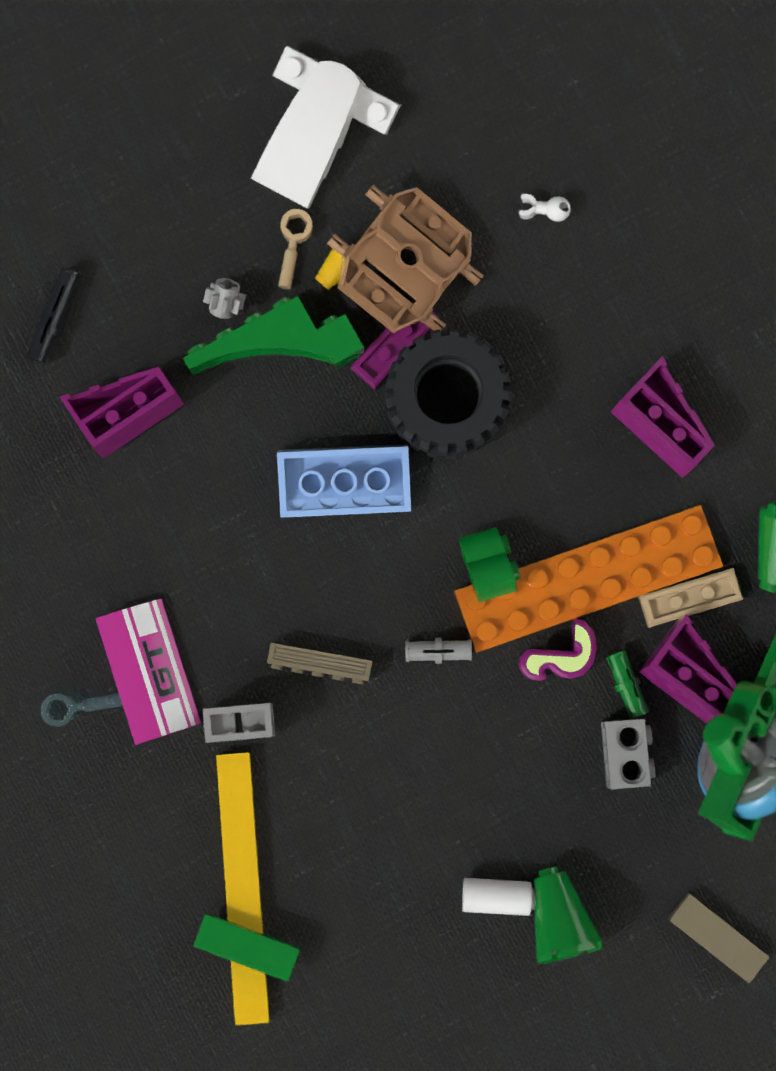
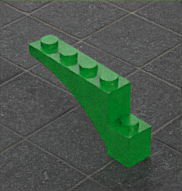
(281, 332)

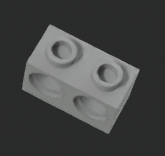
(239, 722)
(617, 754)

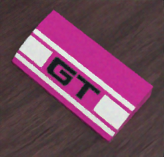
(148, 671)

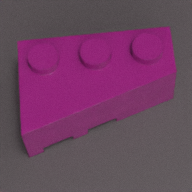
(122, 409)
(664, 420)
(689, 672)

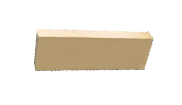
(690, 597)

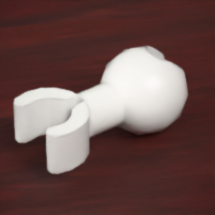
(552, 208)

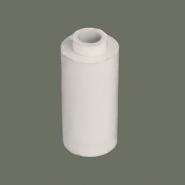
(497, 896)

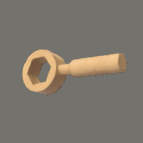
(291, 254)

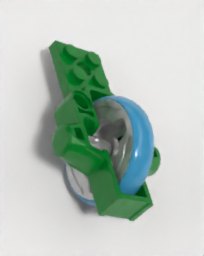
(733, 770)

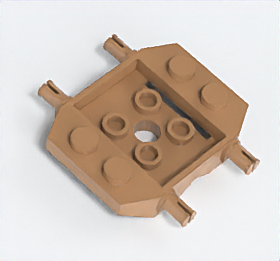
(411, 223)

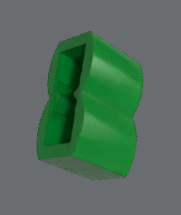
(488, 564)

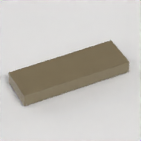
(718, 938)

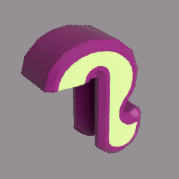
(562, 663)

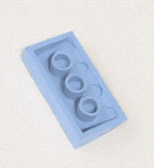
(344, 480)

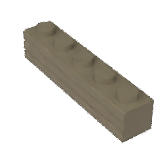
(319, 663)

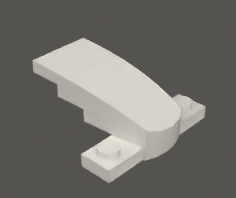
(316, 124)

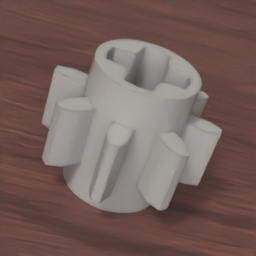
(224, 298)

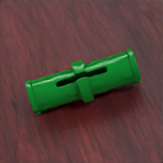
(627, 684)

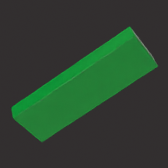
(246, 947)

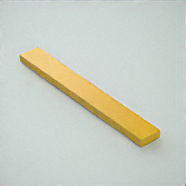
(242, 879)

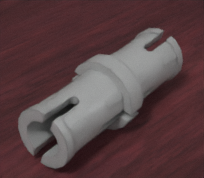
(415, 650)

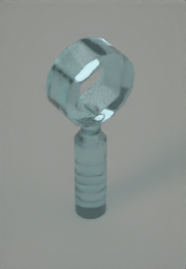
(87, 705)

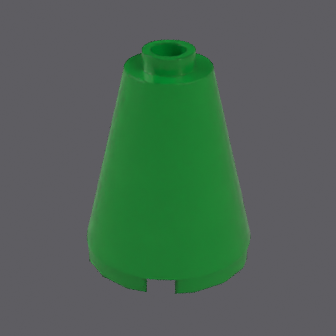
(561, 920)

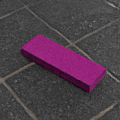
(377, 359)

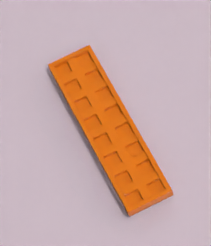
(593, 578)

